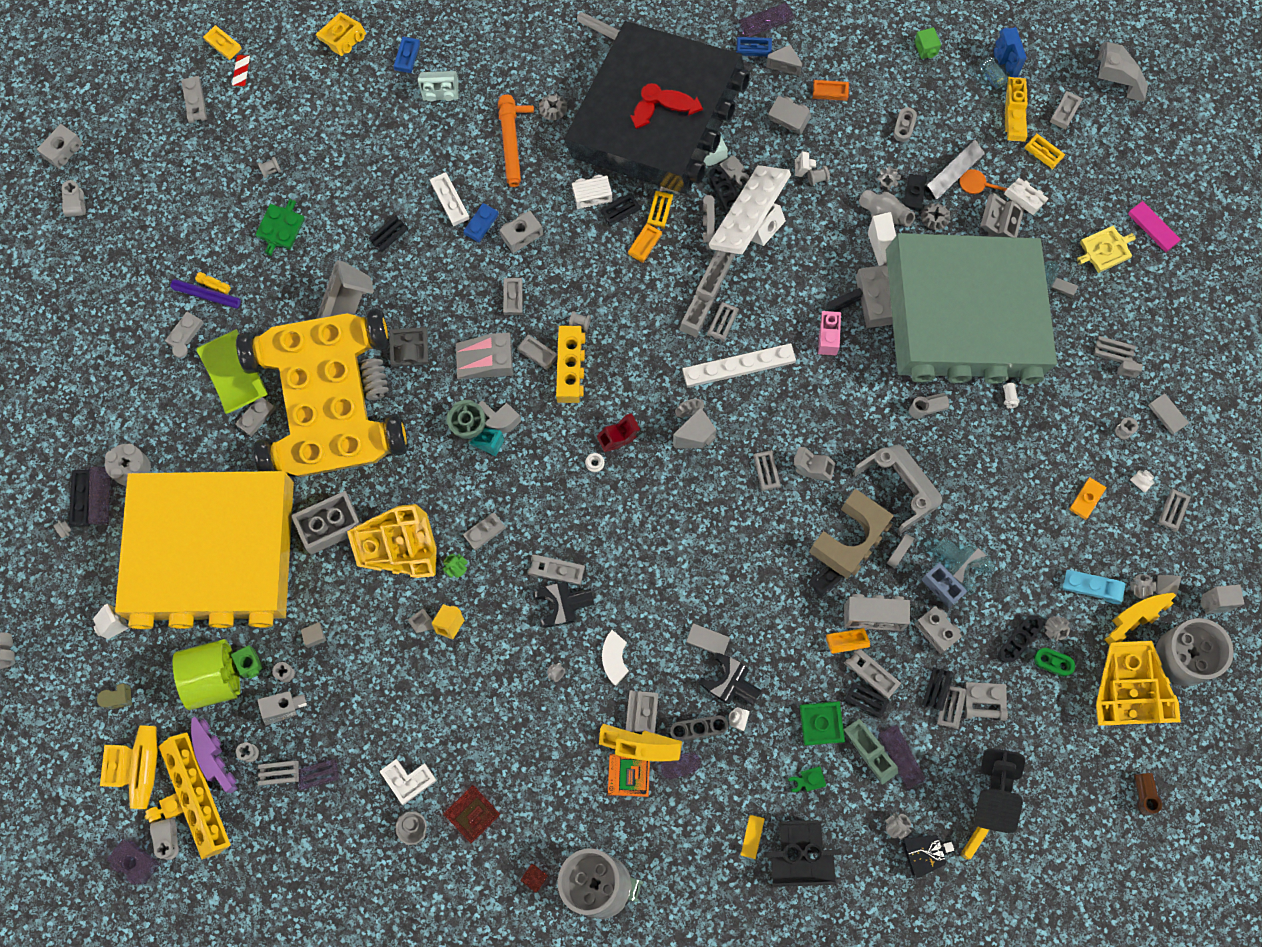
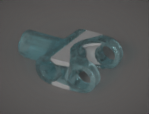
(962, 560)

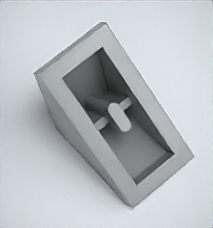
(785, 61)

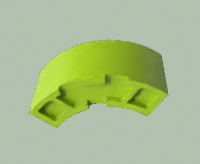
(229, 379)

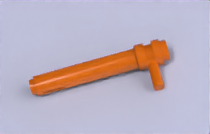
(507, 115)

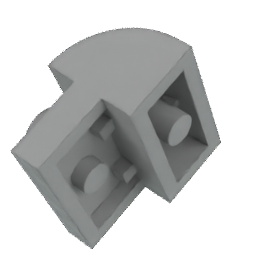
(1001, 217)

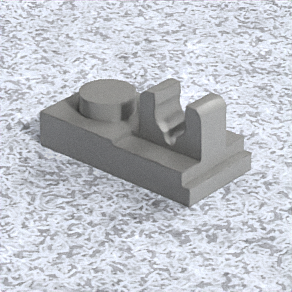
(484, 531)

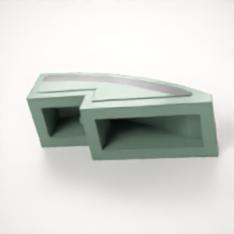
(871, 751)

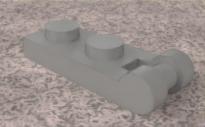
(194, 99)
(708, 220)
(556, 570)
(873, 673)

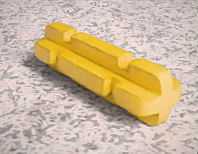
(212, 283)

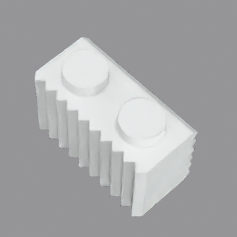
(592, 191)

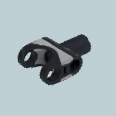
(564, 603)
(732, 682)

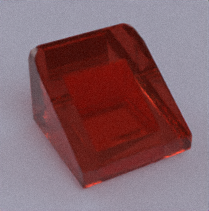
(534, 878)

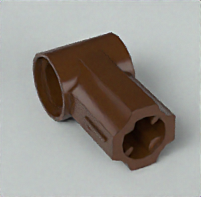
(1147, 791)

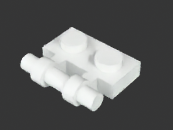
(1026, 196)

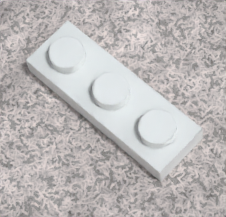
(449, 199)

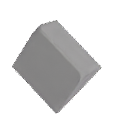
(313, 635)

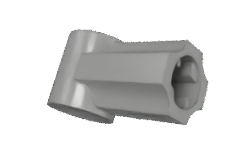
(929, 405)

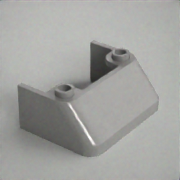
(344, 290)
(926, 495)

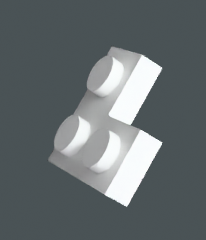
(406, 785)

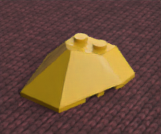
(396, 542)
(1135, 687)

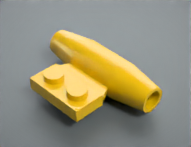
(132, 766)

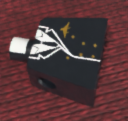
(925, 854)

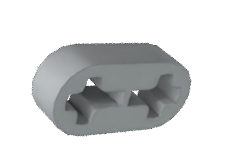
(900, 551)

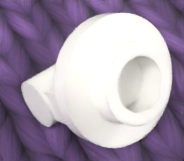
(1143, 480)
(738, 718)

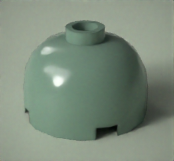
(466, 419)

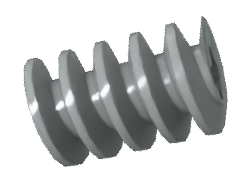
(373, 378)

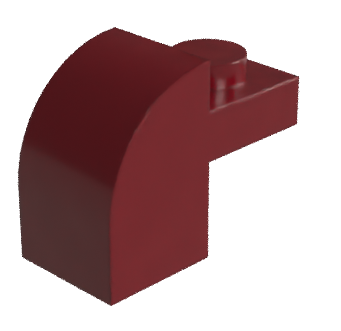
(620, 434)

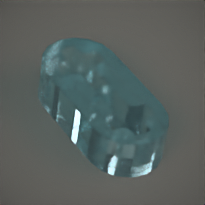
(993, 73)
(1054, 274)

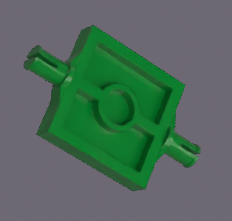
(280, 227)

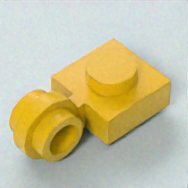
(170, 808)

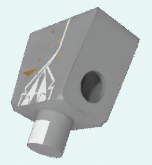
(271, 706)

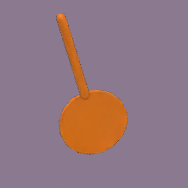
(974, 182)

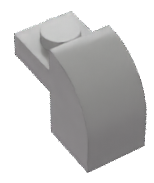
(504, 419)
(813, 466)

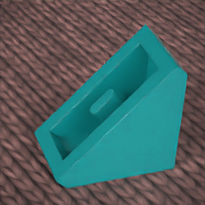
(488, 441)

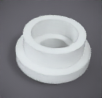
(594, 457)

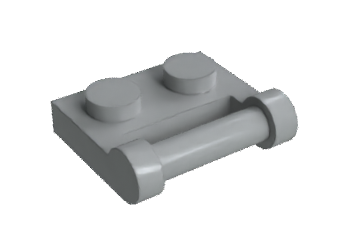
(986, 694)

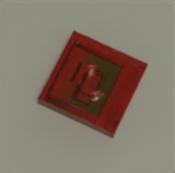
(472, 814)

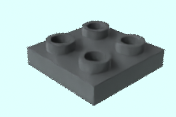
(409, 347)

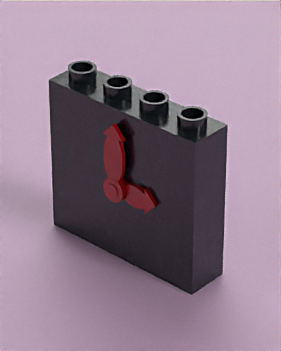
(657, 107)

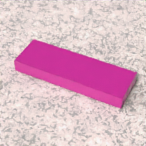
(1154, 226)

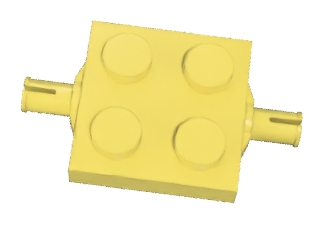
(1106, 249)

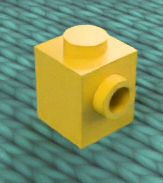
(448, 621)

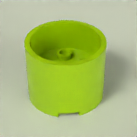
(206, 674)

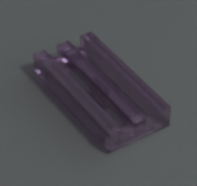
(318, 766)

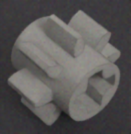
(892, 173)
(1143, 586)
(1057, 628)
(898, 826)

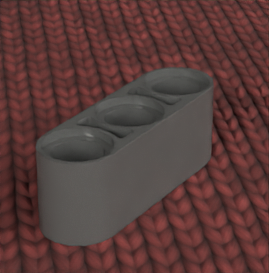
(707, 723)

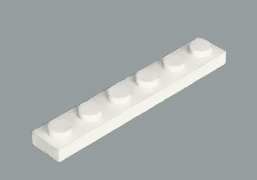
(739, 365)

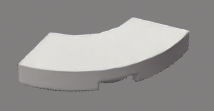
(612, 658)

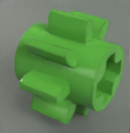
(455, 565)

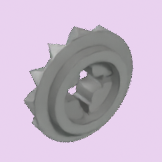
(553, 113)
(928, 219)
(689, 407)

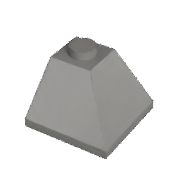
(695, 432)

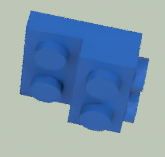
(1010, 51)

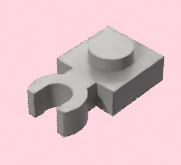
(734, 170)

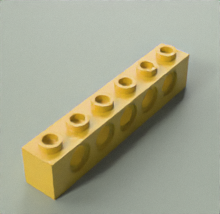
(194, 796)

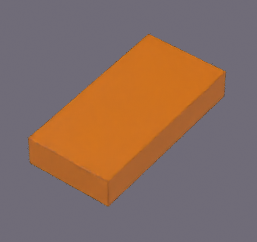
(830, 90)

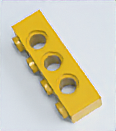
(564, 392)

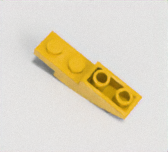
(1016, 109)
(1141, 612)
(641, 747)

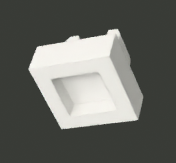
(803, 164)

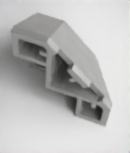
(1121, 68)

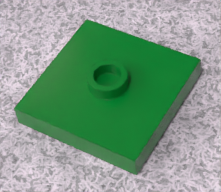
(822, 723)

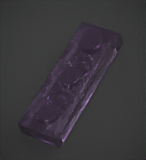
(766, 20)

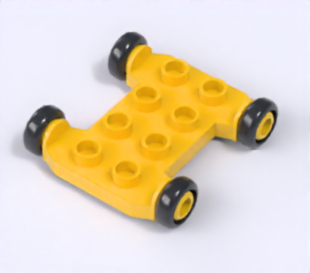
(323, 394)

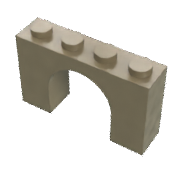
(845, 558)

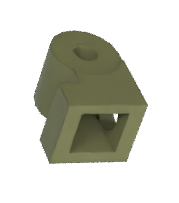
(115, 699)

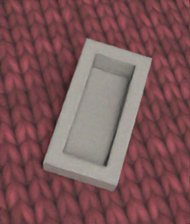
(1065, 287)

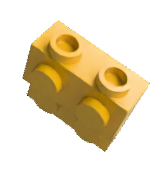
(341, 33)

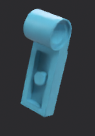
(1096, 586)

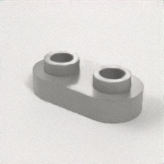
(905, 126)

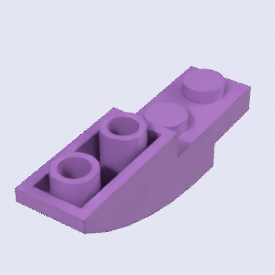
(206, 749)

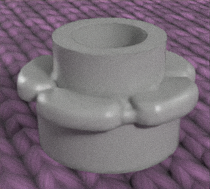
(62, 529)
(555, 672)

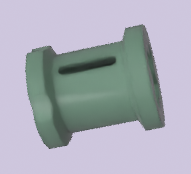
(636, 884)

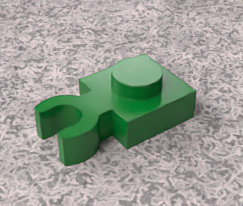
(811, 780)

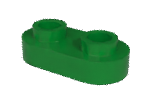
(1053, 662)

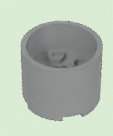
(1207, 645)
(580, 876)

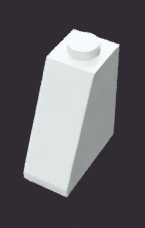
(881, 235)

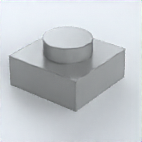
(1129, 368)

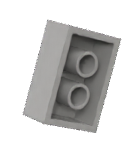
(876, 295)
(326, 522)
(877, 613)

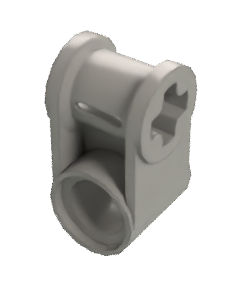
(73, 199)
(163, 835)

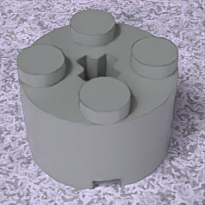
(125, 460)

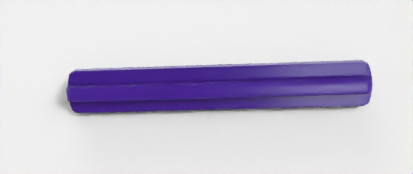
(205, 293)

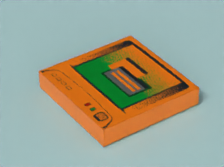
(628, 777)

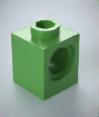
(927, 43)
(242, 656)

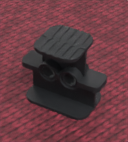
(997, 806)
(802, 870)

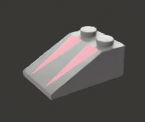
(485, 356)

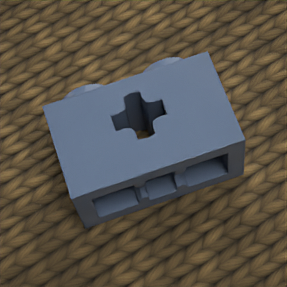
(944, 585)

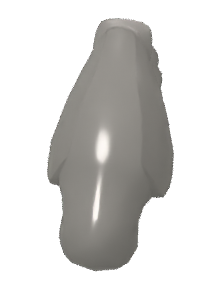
(885, 203)

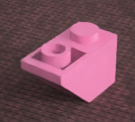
(829, 333)

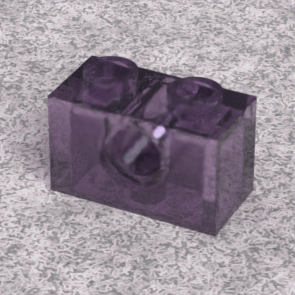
(145, 863)

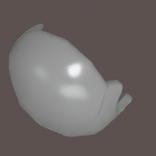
(411, 827)

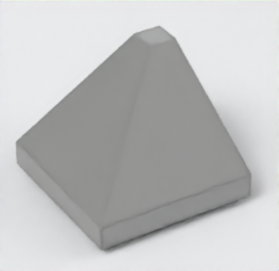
(1167, 584)
(421, 621)

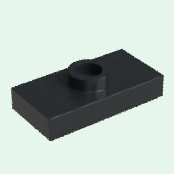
(915, 192)

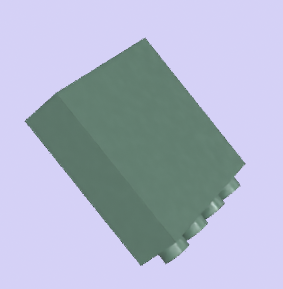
(970, 308)

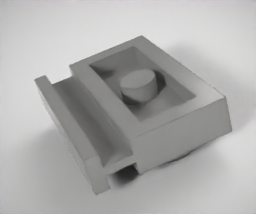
(641, 711)

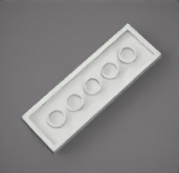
(749, 209)

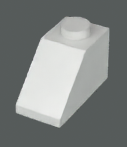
(108, 622)

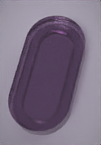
(685, 765)

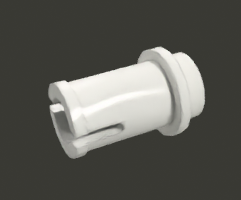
(1010, 395)

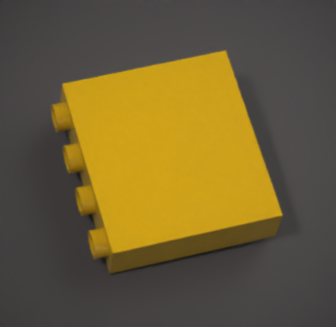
(205, 548)

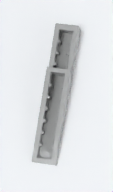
(706, 293)

